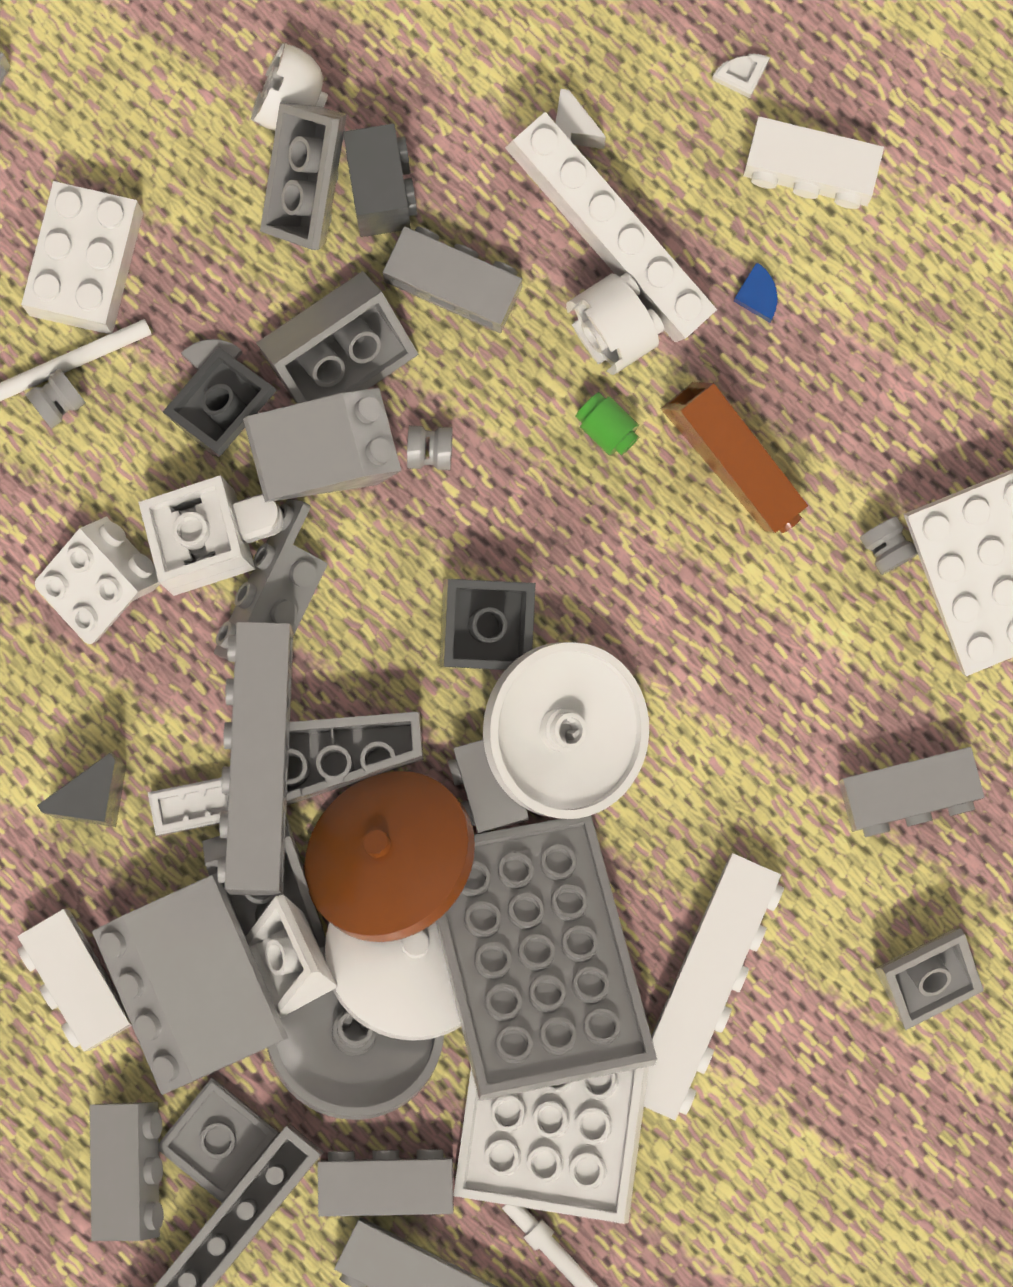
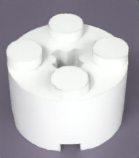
(615, 322)

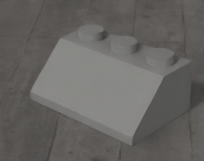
(303, 174)
(339, 343)

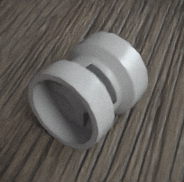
(55, 398)
(439, 447)
(889, 545)

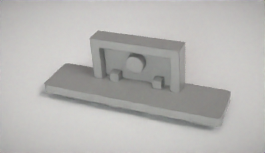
(281, 580)

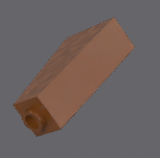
(735, 456)

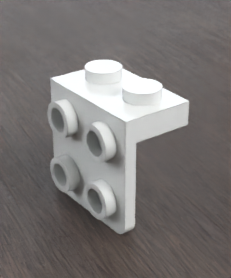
(96, 578)

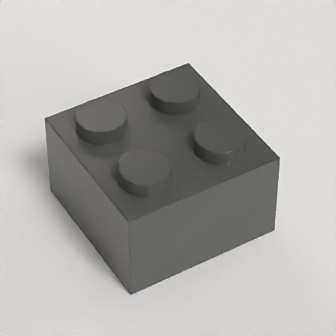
(376, 172)
(485, 623)

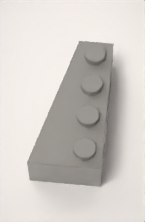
(348, 750)

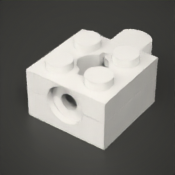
(208, 517)

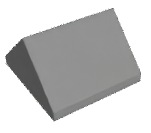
(930, 978)

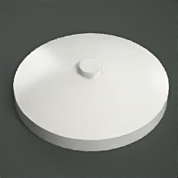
(566, 730)
(394, 985)

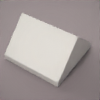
(289, 956)

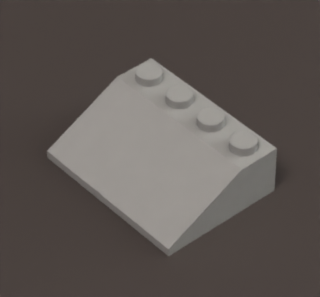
(189, 984)

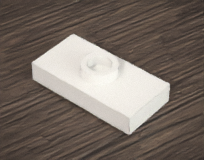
(187, 806)

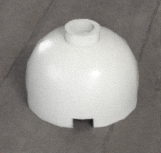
(290, 79)

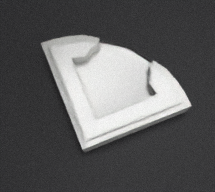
(742, 73)

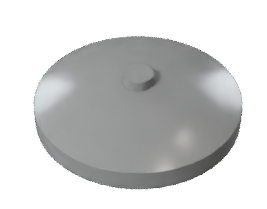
(346, 1067)

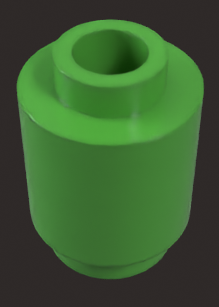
(608, 424)

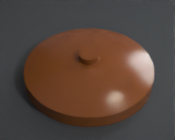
(389, 856)

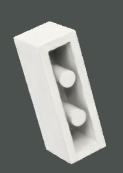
(813, 163)
(73, 980)

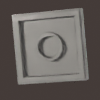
(217, 1140)

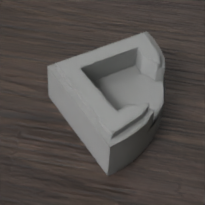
(200, 351)

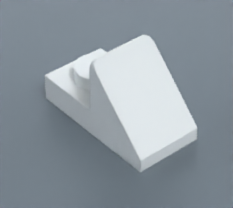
(577, 123)

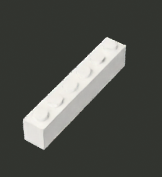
(610, 226)
(706, 980)

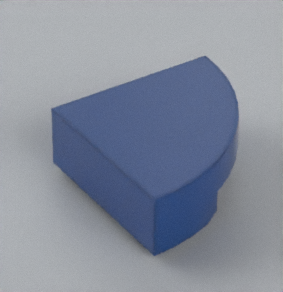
(758, 293)

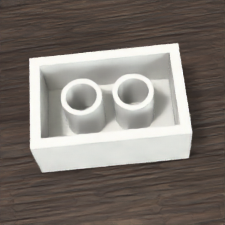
(82, 258)

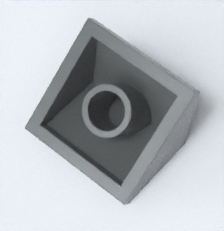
(217, 401)
(91, 795)

